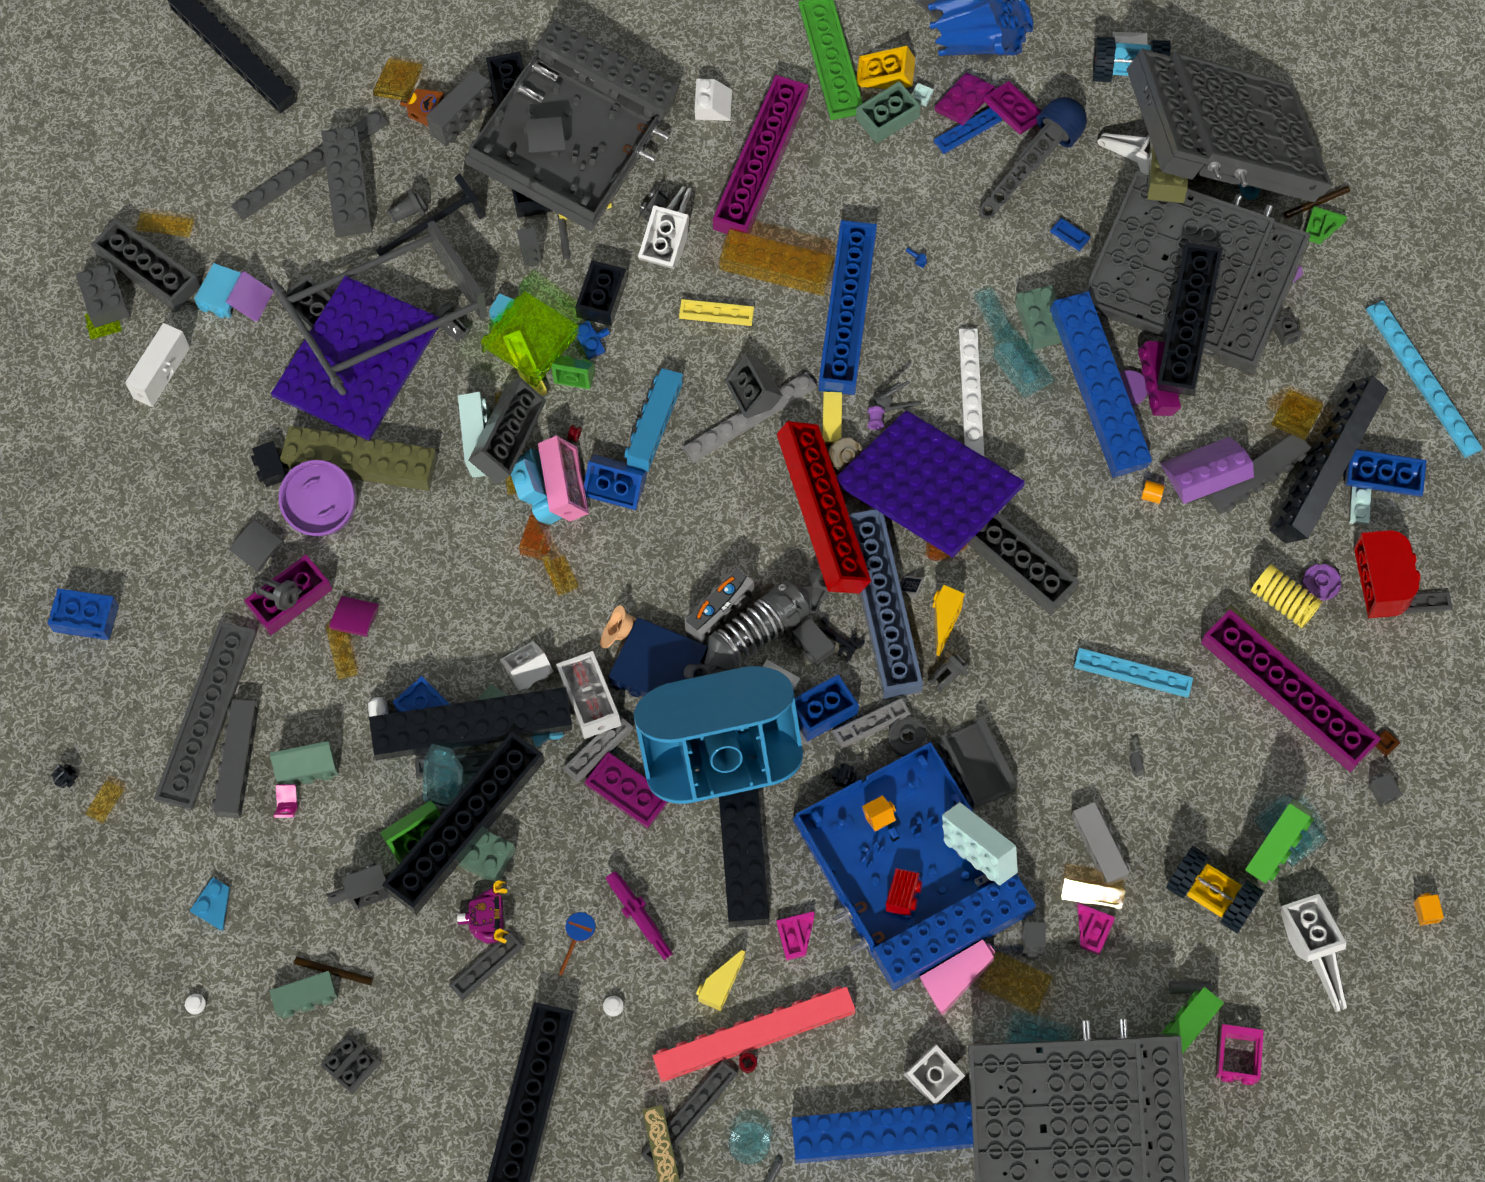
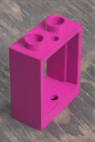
(1241, 1033)

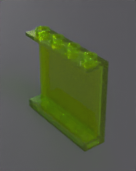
(530, 337)

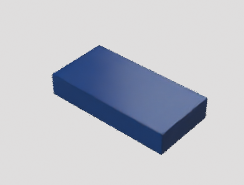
(1070, 234)

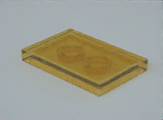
(397, 80)
(1297, 414)
(1016, 982)

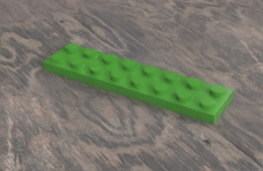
(830, 57)

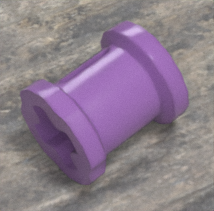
(875, 418)

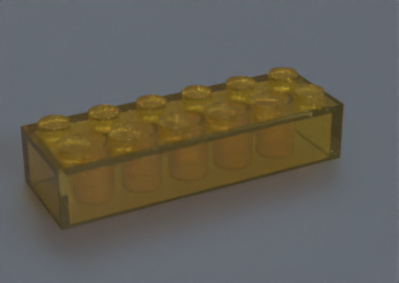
(776, 262)

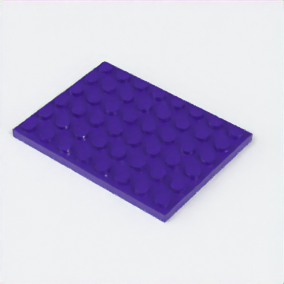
(349, 325)
(929, 483)

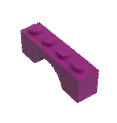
(1161, 402)

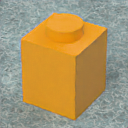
(879, 812)
(1428, 909)

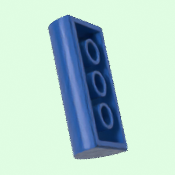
(1386, 473)

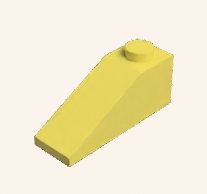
(718, 985)

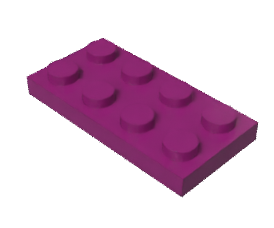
(625, 790)

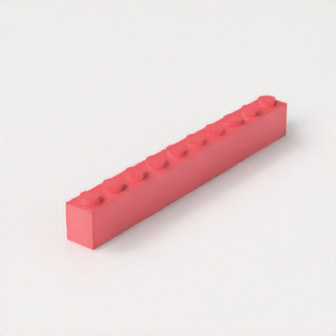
(753, 1034)

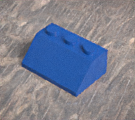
(614, 482)

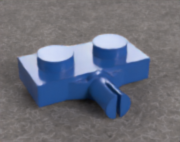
(591, 339)

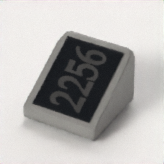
(911, 586)

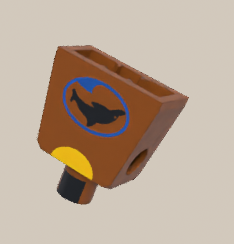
(422, 104)

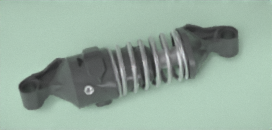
(771, 616)

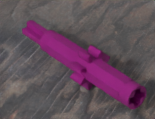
(634, 908)

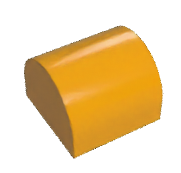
(1153, 491)

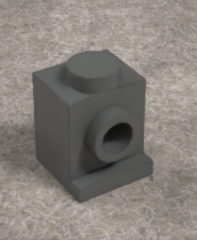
(1287, 335)

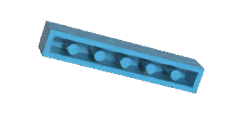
(654, 419)

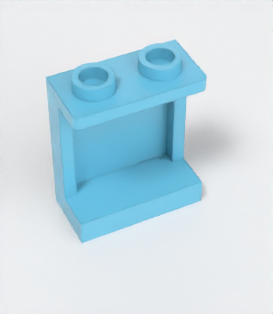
(216, 290)

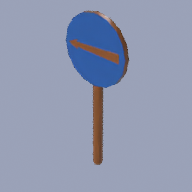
(579, 928)

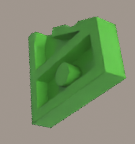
(1323, 224)

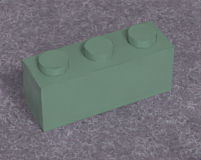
(303, 995)

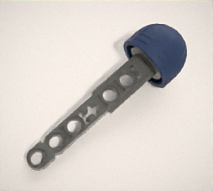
(1063, 124)

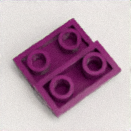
(354, 616)

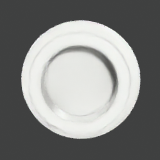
(195, 1004)
(613, 1006)

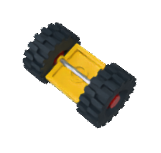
(1214, 889)

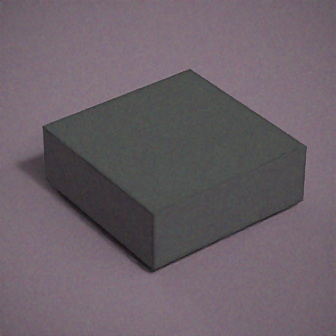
(1136, 764)

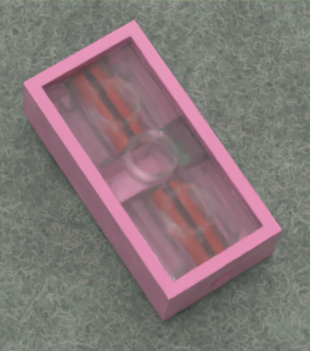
(563, 478)

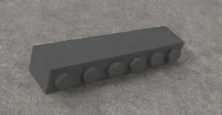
(1266, 468)
(235, 759)

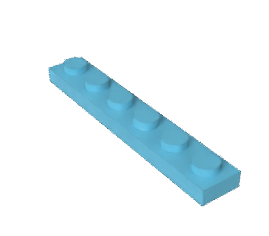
(1133, 672)

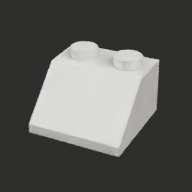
(712, 100)
(527, 665)
(934, 1074)

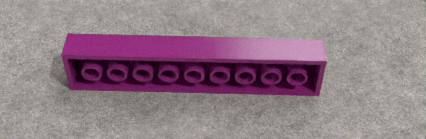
(761, 156)
(1290, 691)

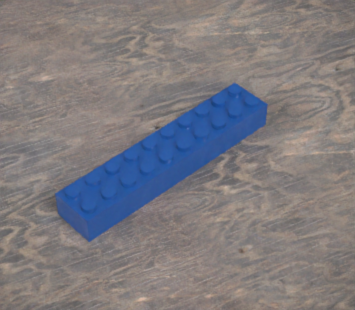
(847, 307)
(1100, 384)
(882, 1132)

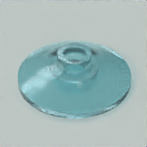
(749, 1132)

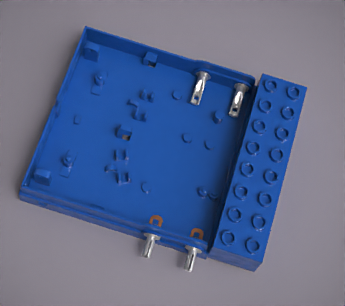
(955, 901)

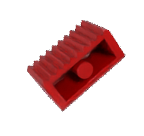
(903, 892)

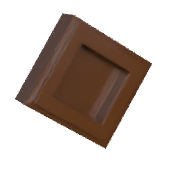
(1387, 743)

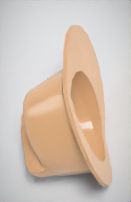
(617, 627)

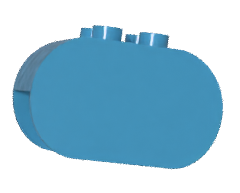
(717, 728)

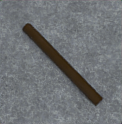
(1306, 206)
(333, 970)

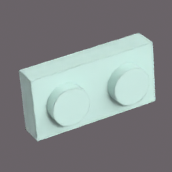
(1360, 506)

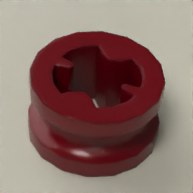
(574, 433)
(742, 1065)

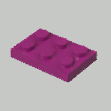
(964, 98)
(1013, 107)

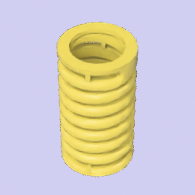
(1283, 600)

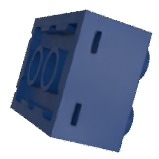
(83, 614)
(419, 696)

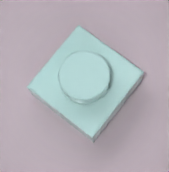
(922, 94)

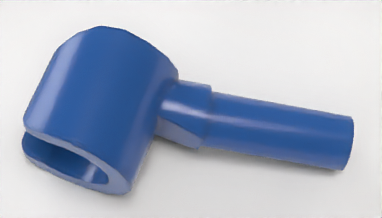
(920, 258)

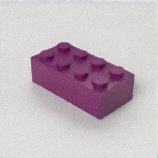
(308, 579)

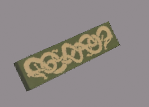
(660, 1144)

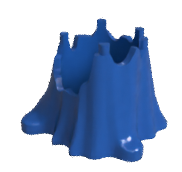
(982, 26)

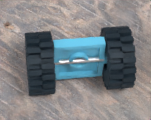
(1115, 58)

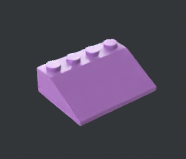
(1208, 469)

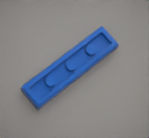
(965, 132)

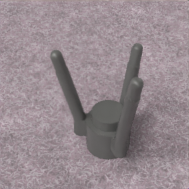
(884, 399)

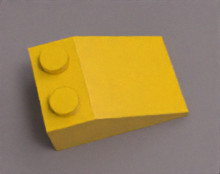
(886, 68)
(947, 608)

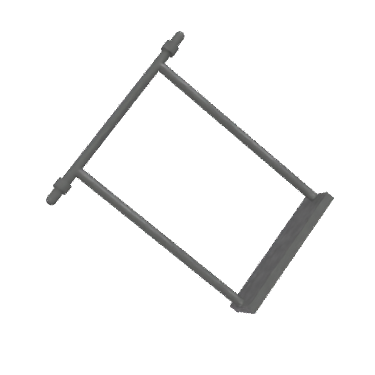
(450, 261)

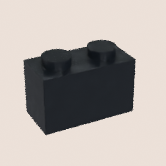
(269, 464)

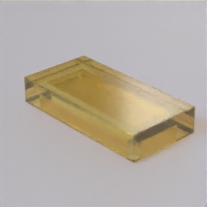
(104, 802)

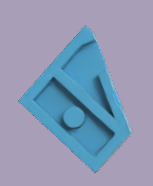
(212, 904)

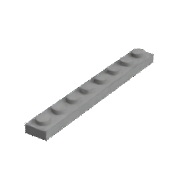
(739, 424)

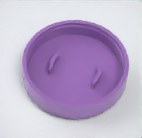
(317, 498)

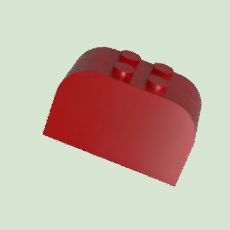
(1386, 572)

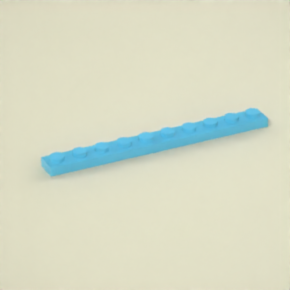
(1424, 379)

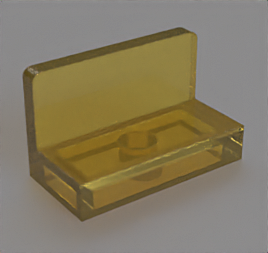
(560, 574)

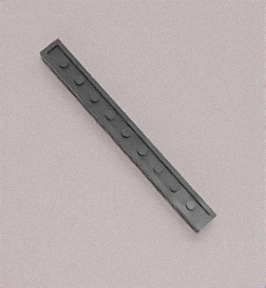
(300, 170)

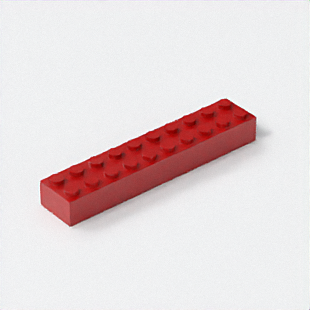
(823, 508)

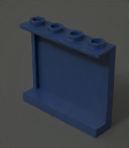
(653, 658)

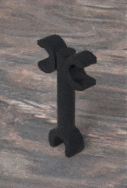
(849, 647)

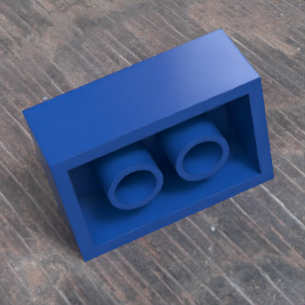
(824, 707)

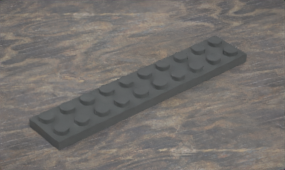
(205, 716)

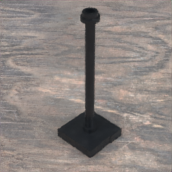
(467, 197)

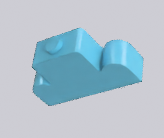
(530, 485)

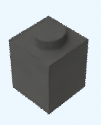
(1385, 789)

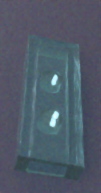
(993, 315)

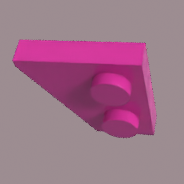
(795, 934)

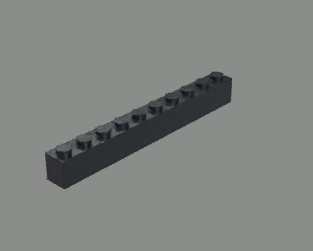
(235, 53)

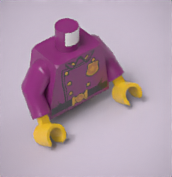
(486, 915)

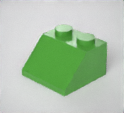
(573, 372)

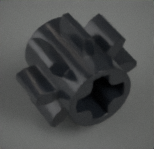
(64, 775)
(844, 775)

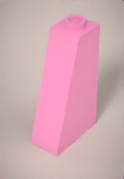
(953, 977)

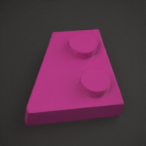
(1093, 928)

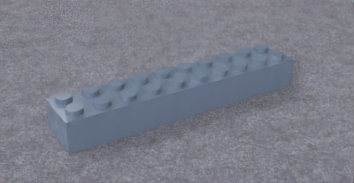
(885, 609)

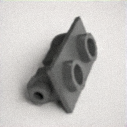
(657, 198)

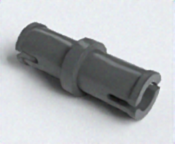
(1188, 986)

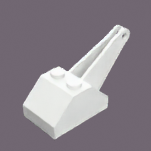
(1131, 147)
(666, 232)
(1315, 936)

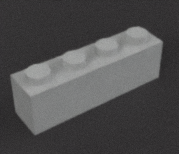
(1100, 844)

